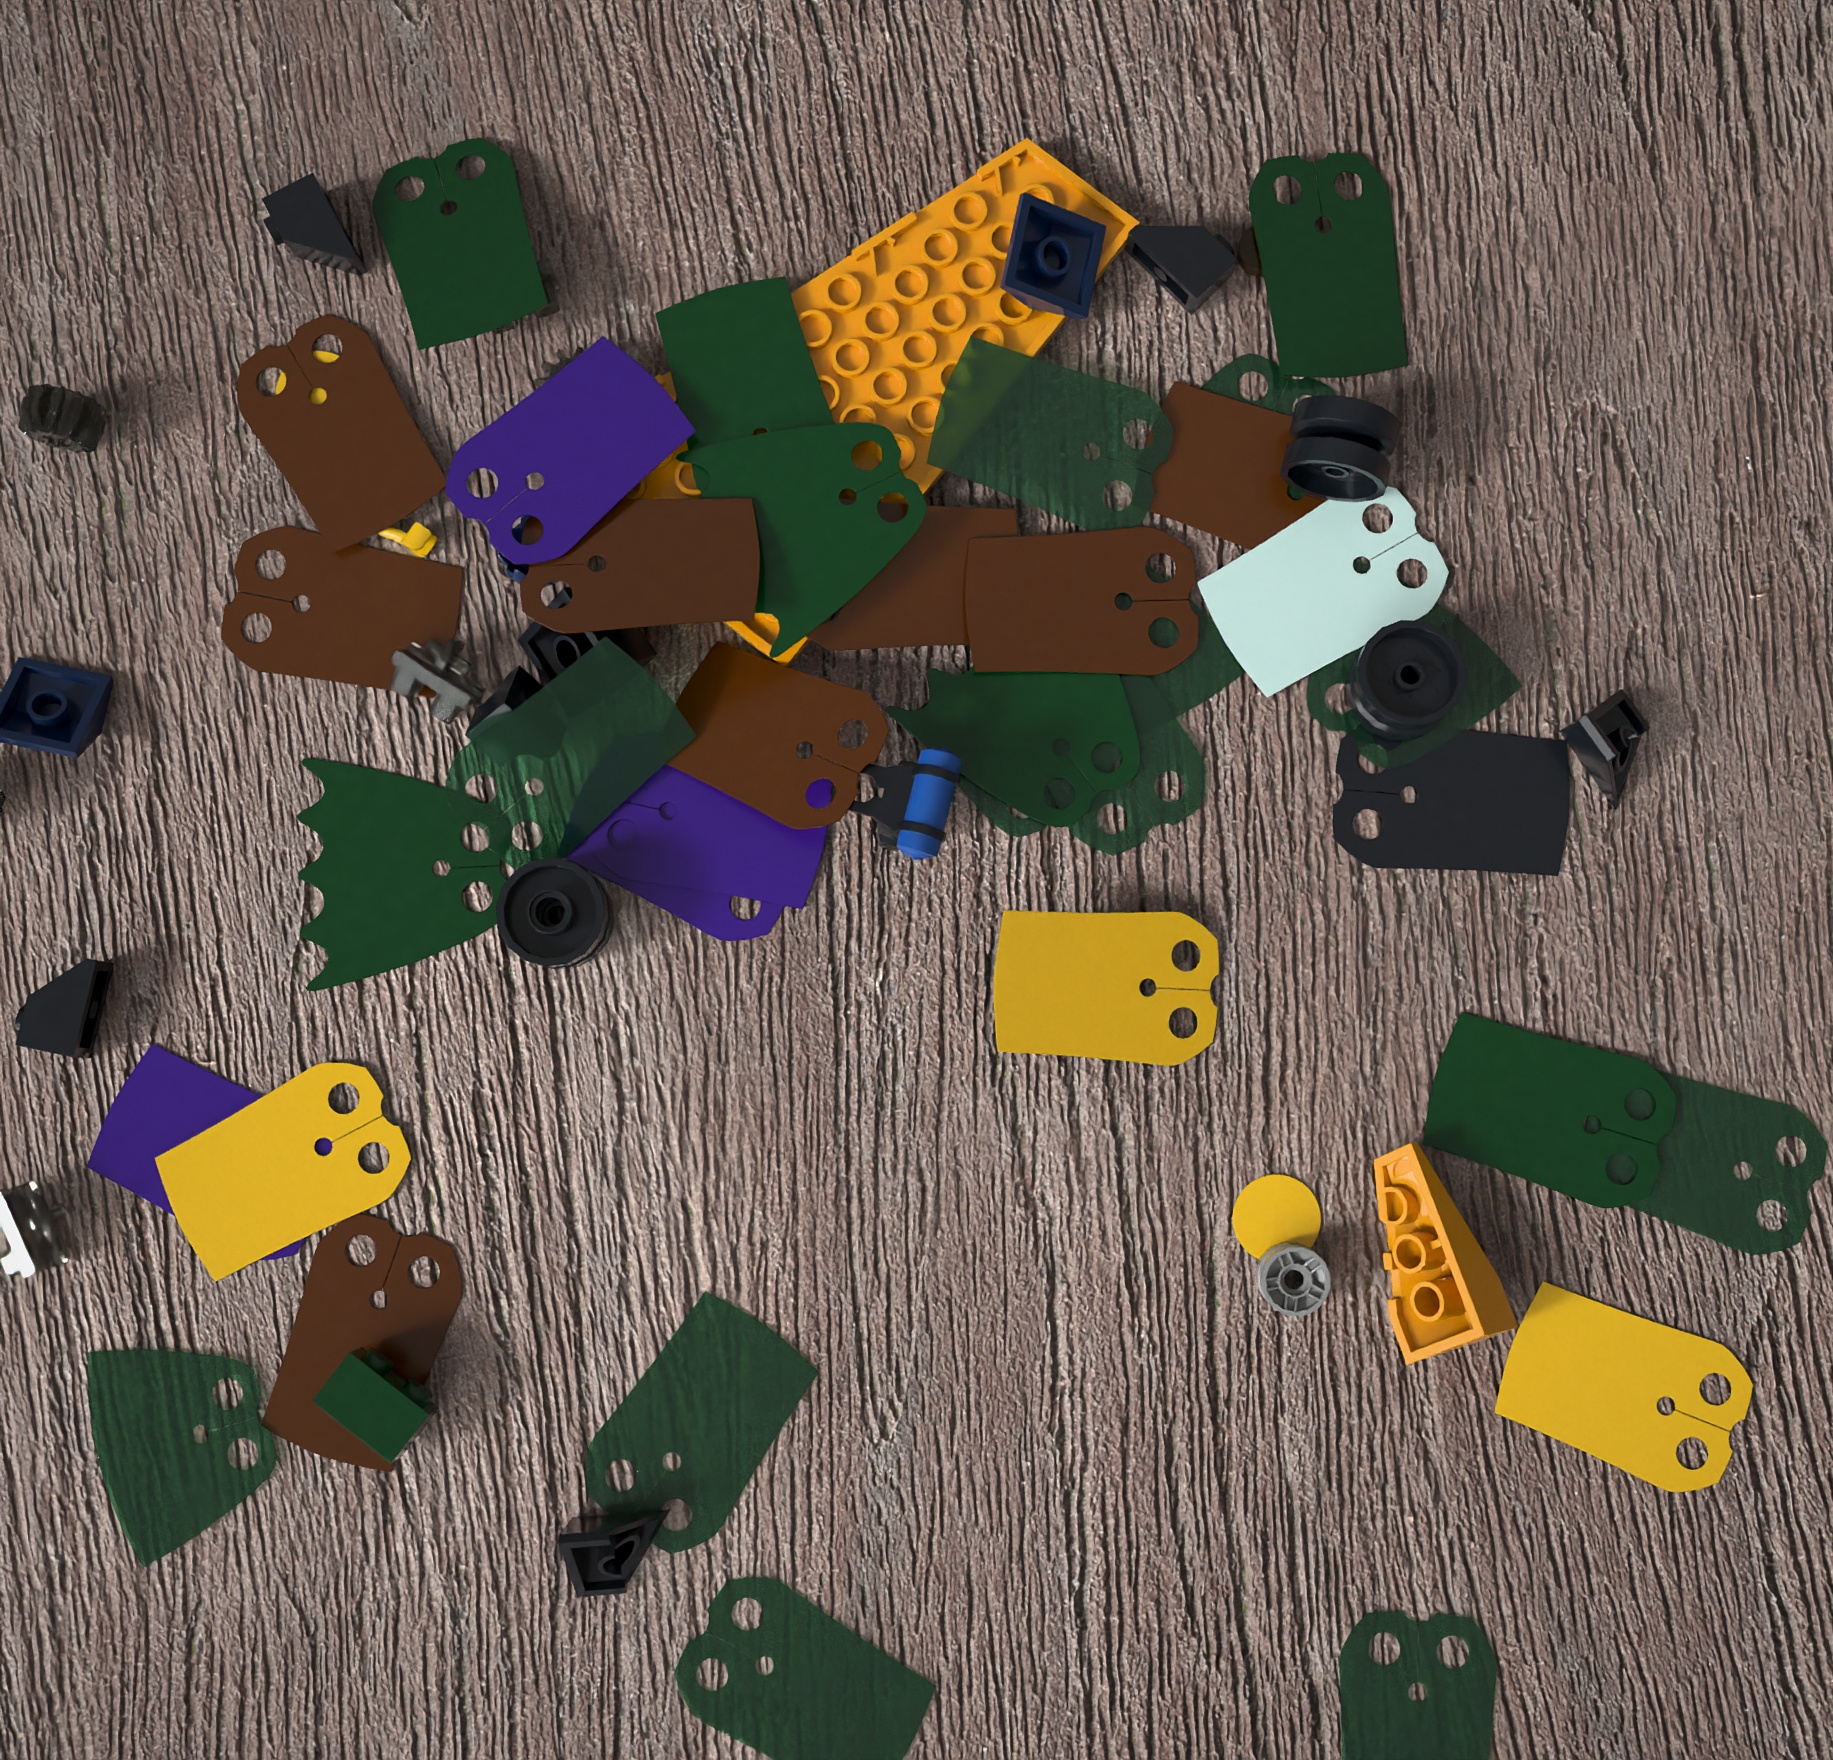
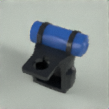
(913, 802)

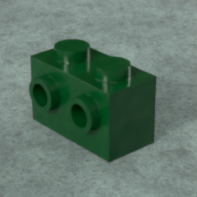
(376, 1403)

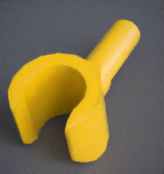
(417, 540)

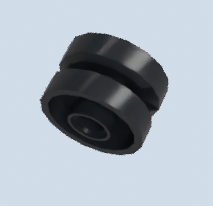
(1340, 448)
(1426, 659)
(526, 908)

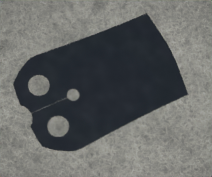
(1478, 807)

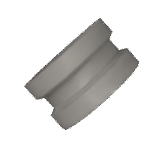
(1303, 1296)

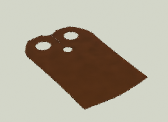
(354, 455)
(1225, 468)
(662, 567)
(922, 589)
(1053, 607)
(358, 611)
(749, 728)
(339, 1318)

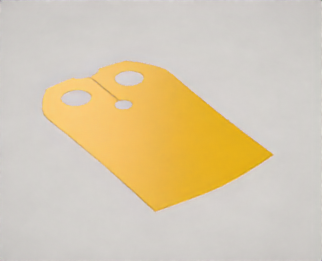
(1075, 981)
(262, 1185)
(1597, 1381)

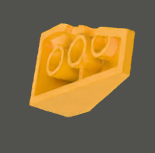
(1439, 1274)

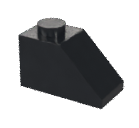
(310, 226)
(1183, 260)
(66, 1011)

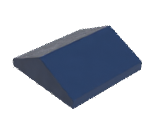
(1052, 258)
(53, 707)

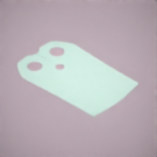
(1303, 603)

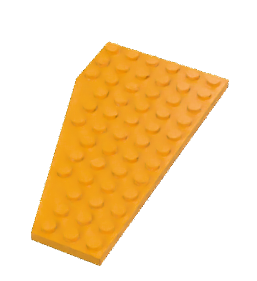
(900, 314)

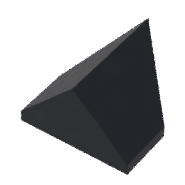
(1607, 742)
(607, 1549)

